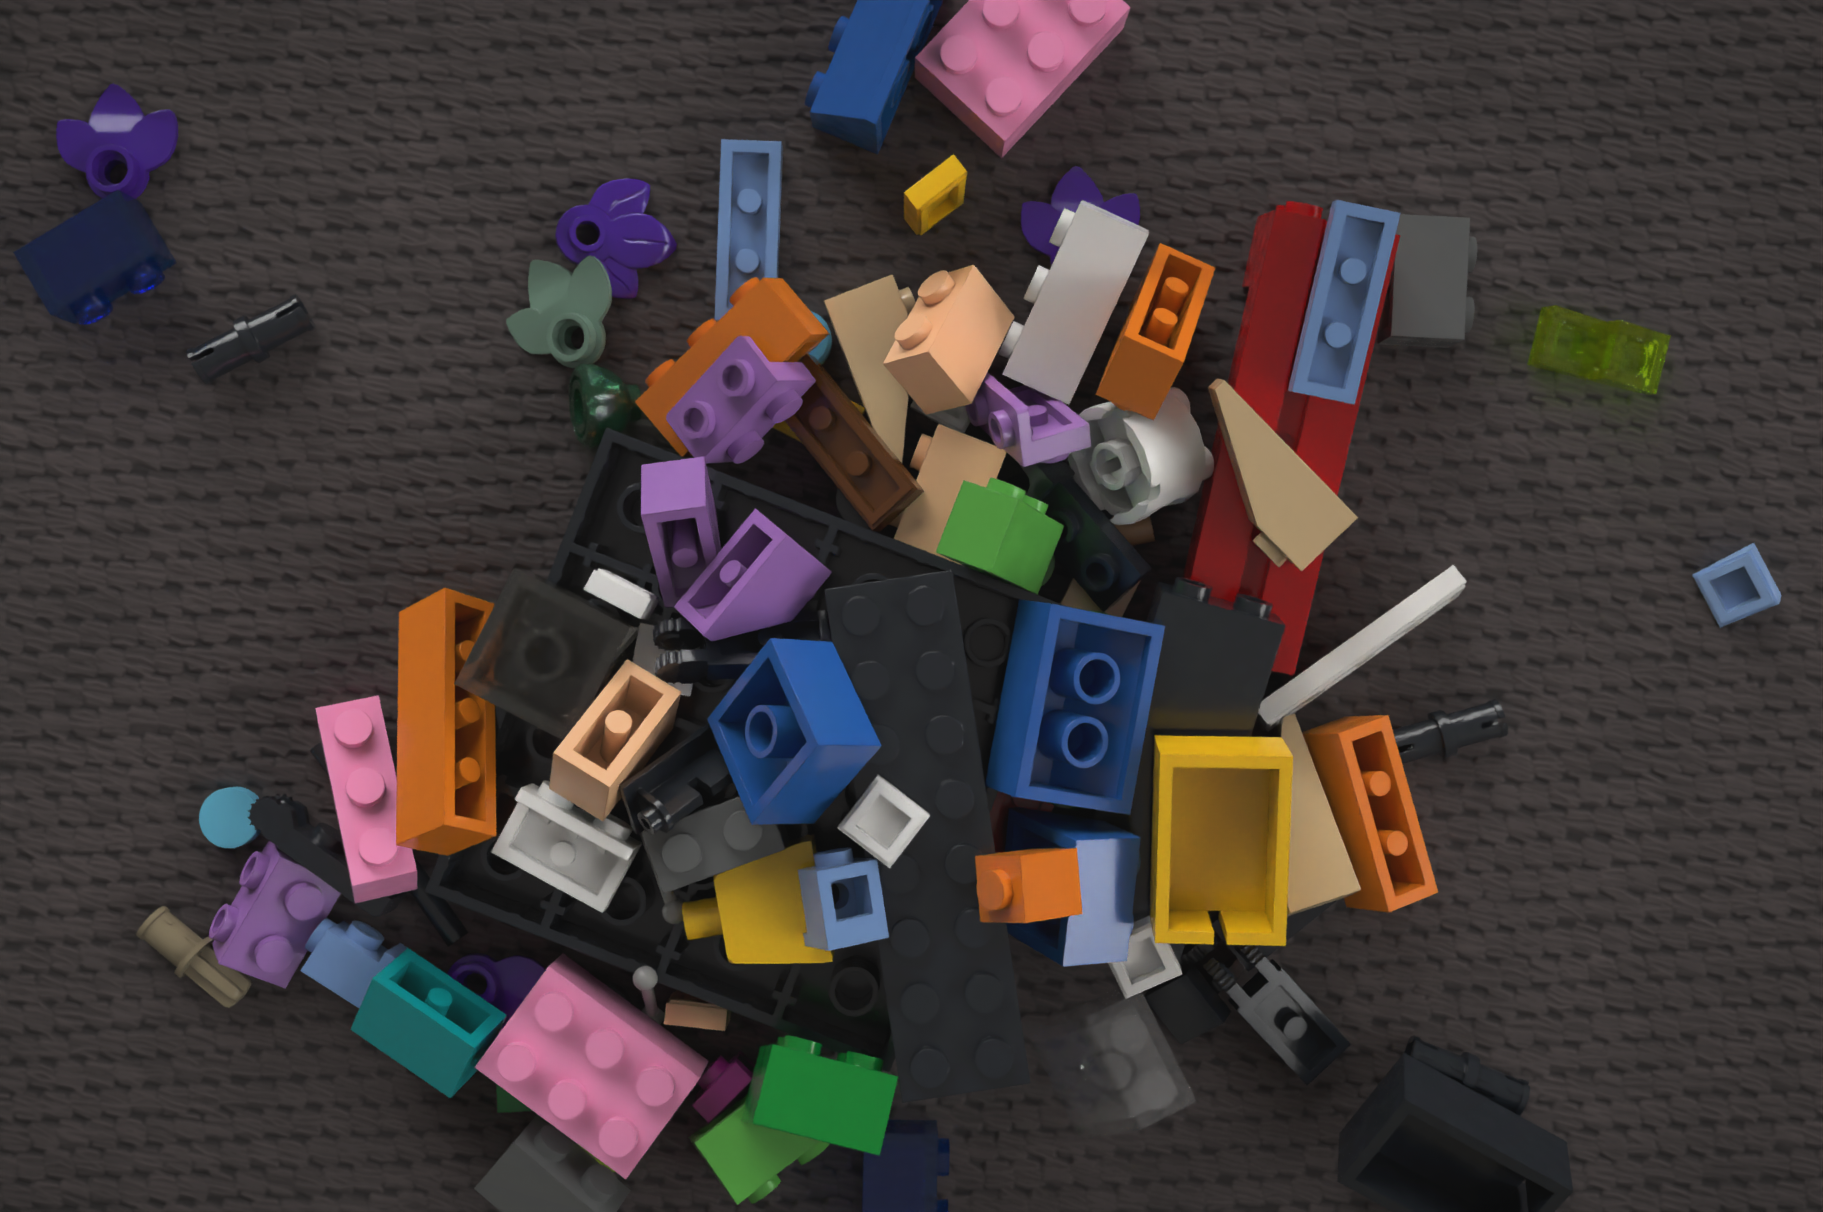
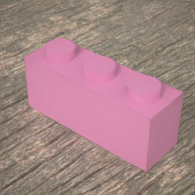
(365, 798)

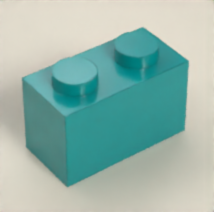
(427, 1022)

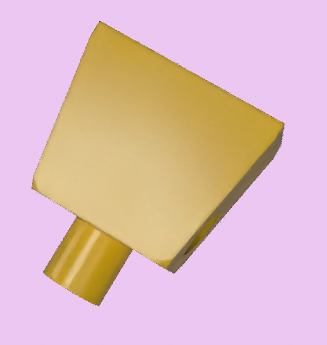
(759, 910)

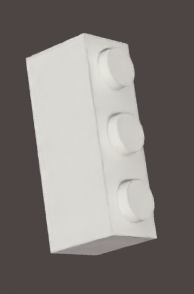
(1072, 300)

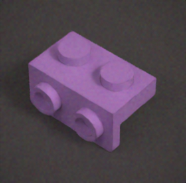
(738, 403)
(1027, 423)
(271, 917)

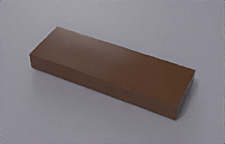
(852, 451)

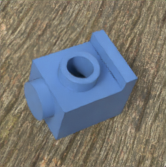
(860, 909)
(347, 957)

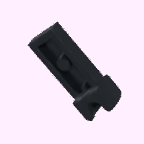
(1089, 542)

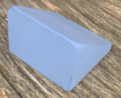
(1738, 586)

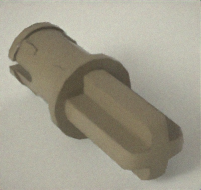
(193, 957)

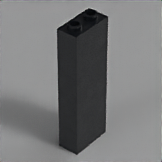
(1206, 684)

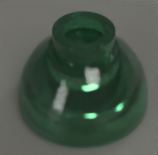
(600, 402)

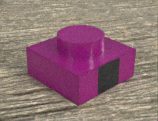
(722, 1083)

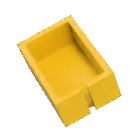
(1220, 839)

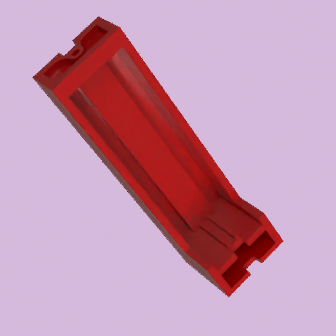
(1315, 428)

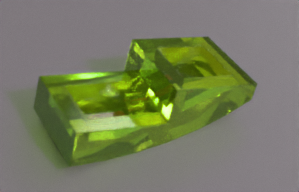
(1599, 350)

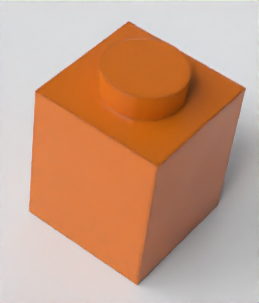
(1028, 885)

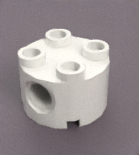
(1141, 461)

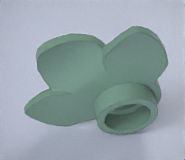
(559, 306)

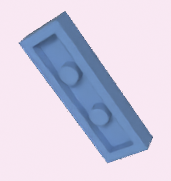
(747, 216)
(1344, 301)

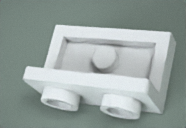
(567, 845)

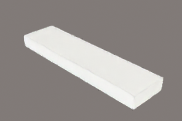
(1360, 648)

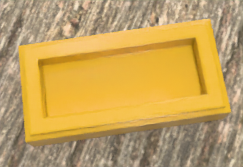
(935, 195)

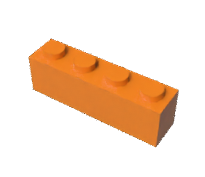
(442, 729)

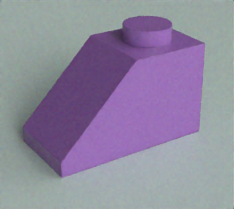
(679, 523)
(752, 582)

